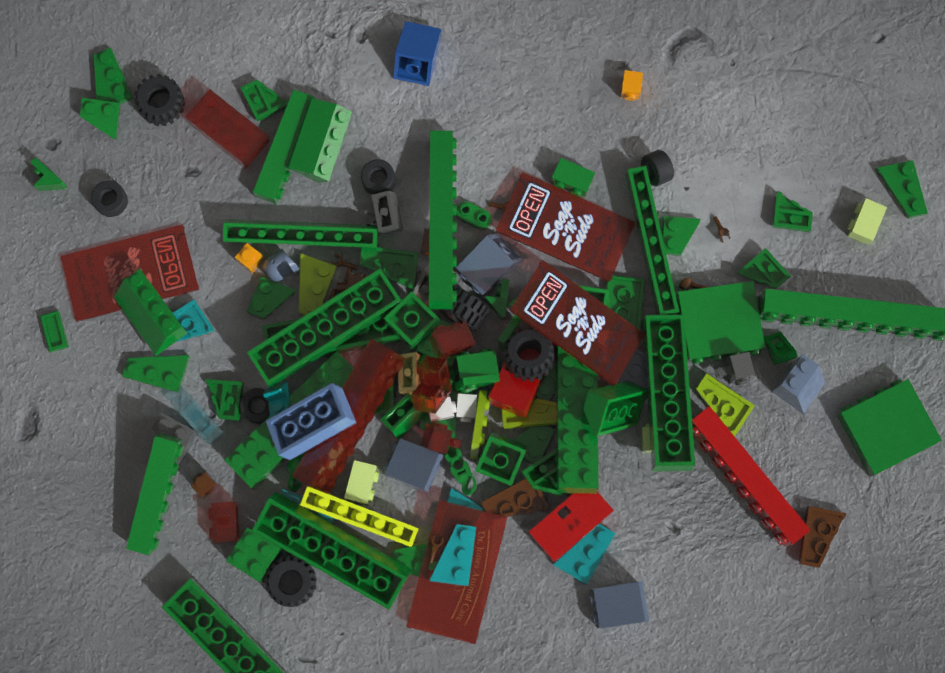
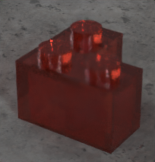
(451, 340)
(433, 386)

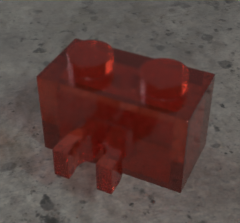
(438, 437)
(224, 522)

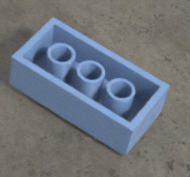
(310, 421)

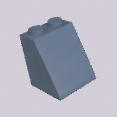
(489, 263)
(800, 383)
(413, 465)
(619, 605)

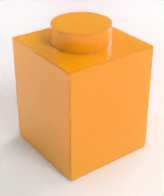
(631, 85)
(249, 258)

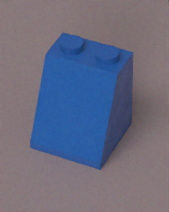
(416, 53)

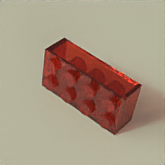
(227, 128)

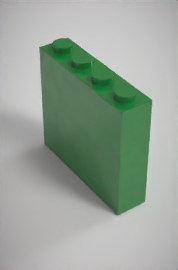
(721, 321)
(888, 426)

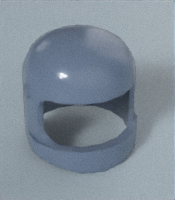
(277, 261)

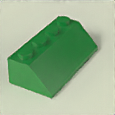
(319, 140)
(149, 312)
(614, 407)

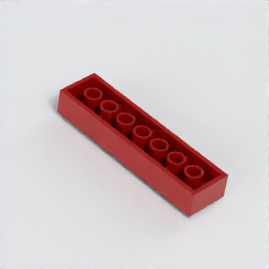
(748, 478)

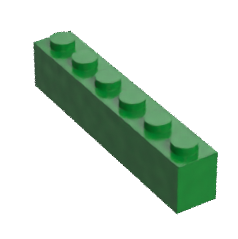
(275, 170)
(154, 494)

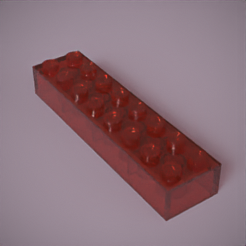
(364, 393)

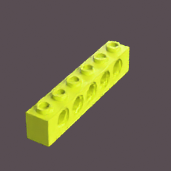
(359, 516)

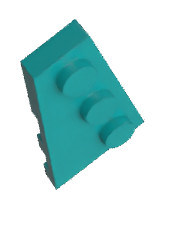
(586, 554)
(456, 559)

